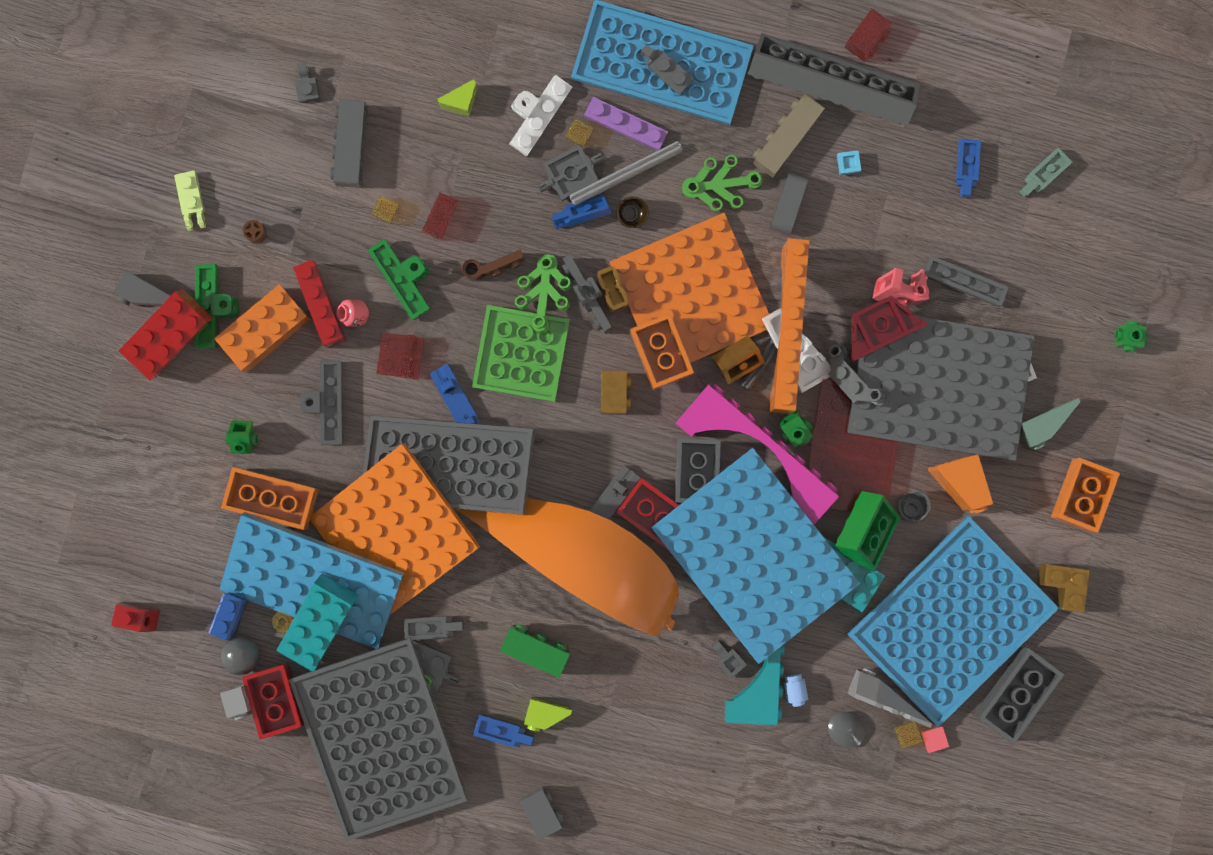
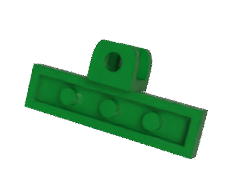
(402, 277)
(215, 304)

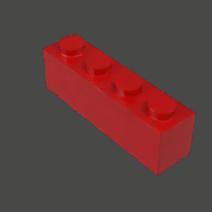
(319, 304)

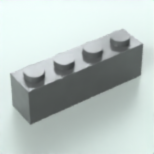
(350, 143)

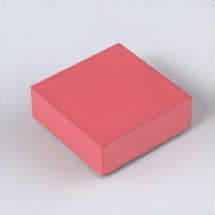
(935, 739)

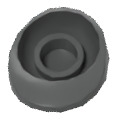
(846, 729)

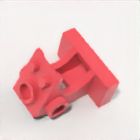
(907, 295)

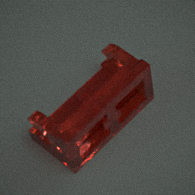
(439, 216)

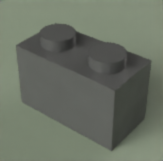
(541, 812)

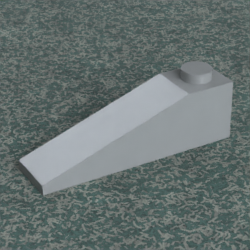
(877, 693)

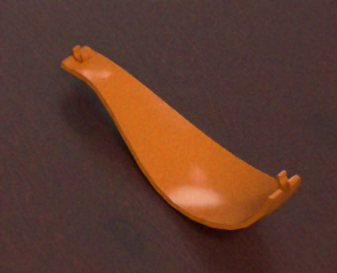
(590, 561)

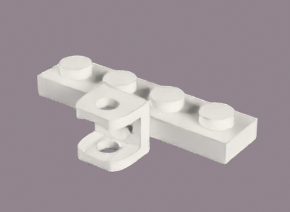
(537, 113)

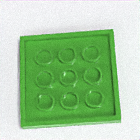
(517, 358)

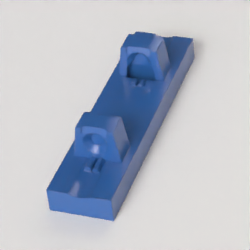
(456, 398)

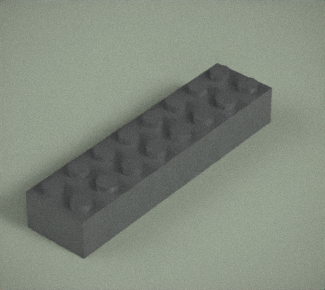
(834, 79)

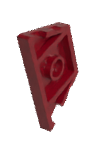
(881, 325)

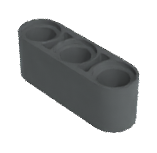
(789, 203)

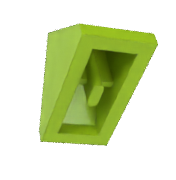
(460, 99)

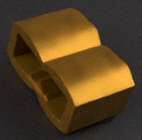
(610, 285)

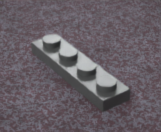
(965, 281)

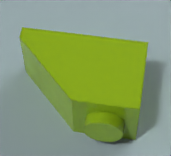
(543, 714)

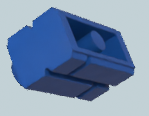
(228, 616)

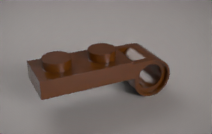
(493, 268)

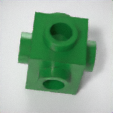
(1131, 343)
(796, 429)
(240, 441)

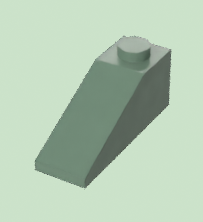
(1044, 426)

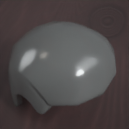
(914, 506)

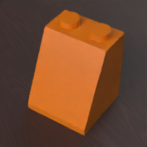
(964, 483)

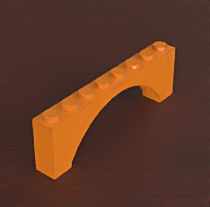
(794, 274)

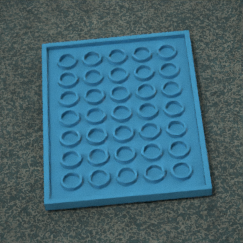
(755, 555)
(952, 621)

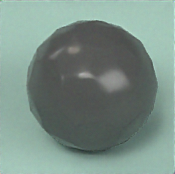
(240, 656)

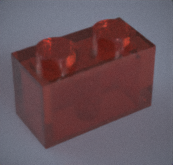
(868, 34)

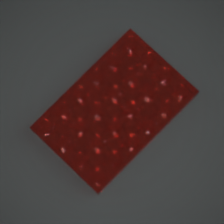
(846, 459)

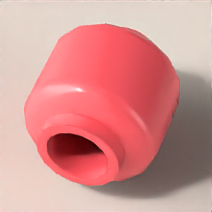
(352, 313)

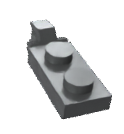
(666, 69)
(431, 627)

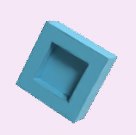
(848, 162)

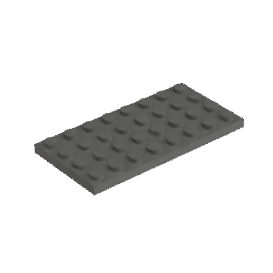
(469, 463)

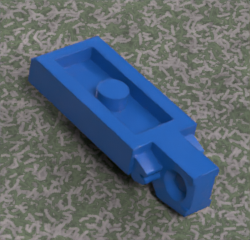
(967, 165)
(583, 212)
(501, 732)

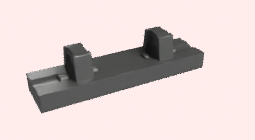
(610, 499)

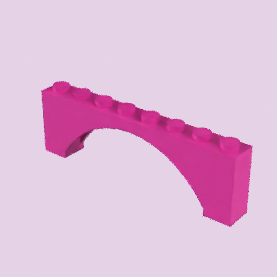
(716, 412)

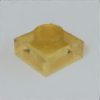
(579, 133)
(385, 209)
(907, 734)

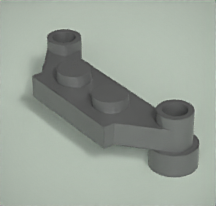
(850, 380)

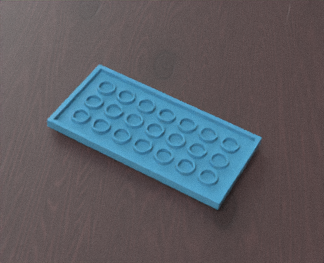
(614, 62)
(281, 565)

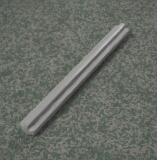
(625, 173)

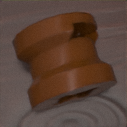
(250, 230)

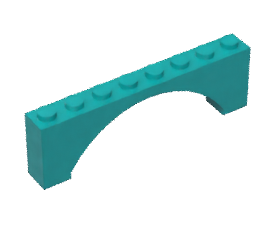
(761, 697)

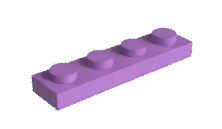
(626, 124)

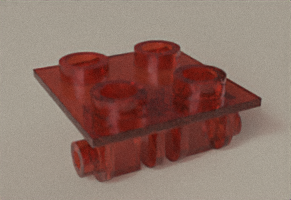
(400, 355)

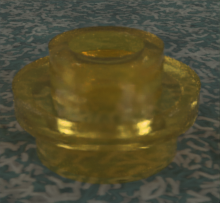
(275, 621)

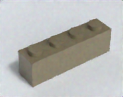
(788, 135)

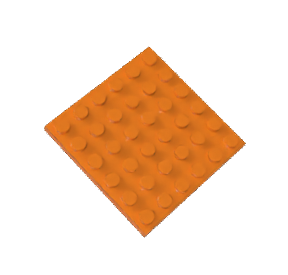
(698, 281)
(398, 521)

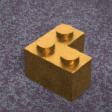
(1071, 585)

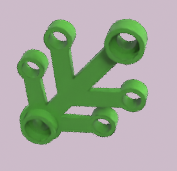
(719, 184)
(542, 290)

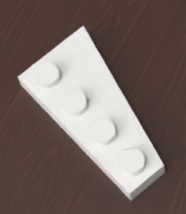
(812, 363)

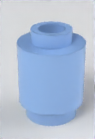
(795, 690)

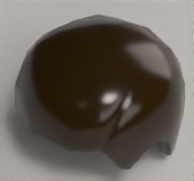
(632, 212)

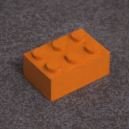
(661, 351)
(1085, 495)

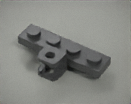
(587, 293)
(327, 402)

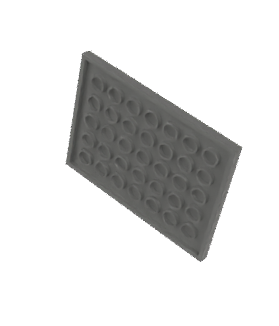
(948, 389)
(378, 739)

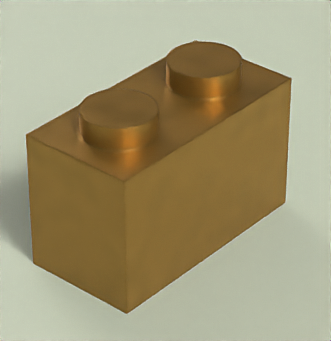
(738, 359)
(614, 392)

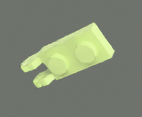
(190, 198)

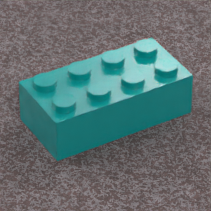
(868, 580)
(317, 622)

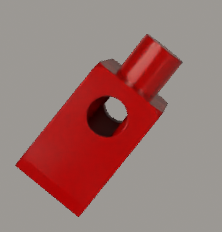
(133, 617)

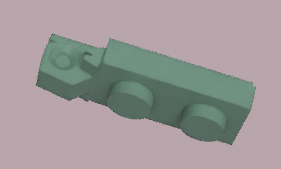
(1046, 172)

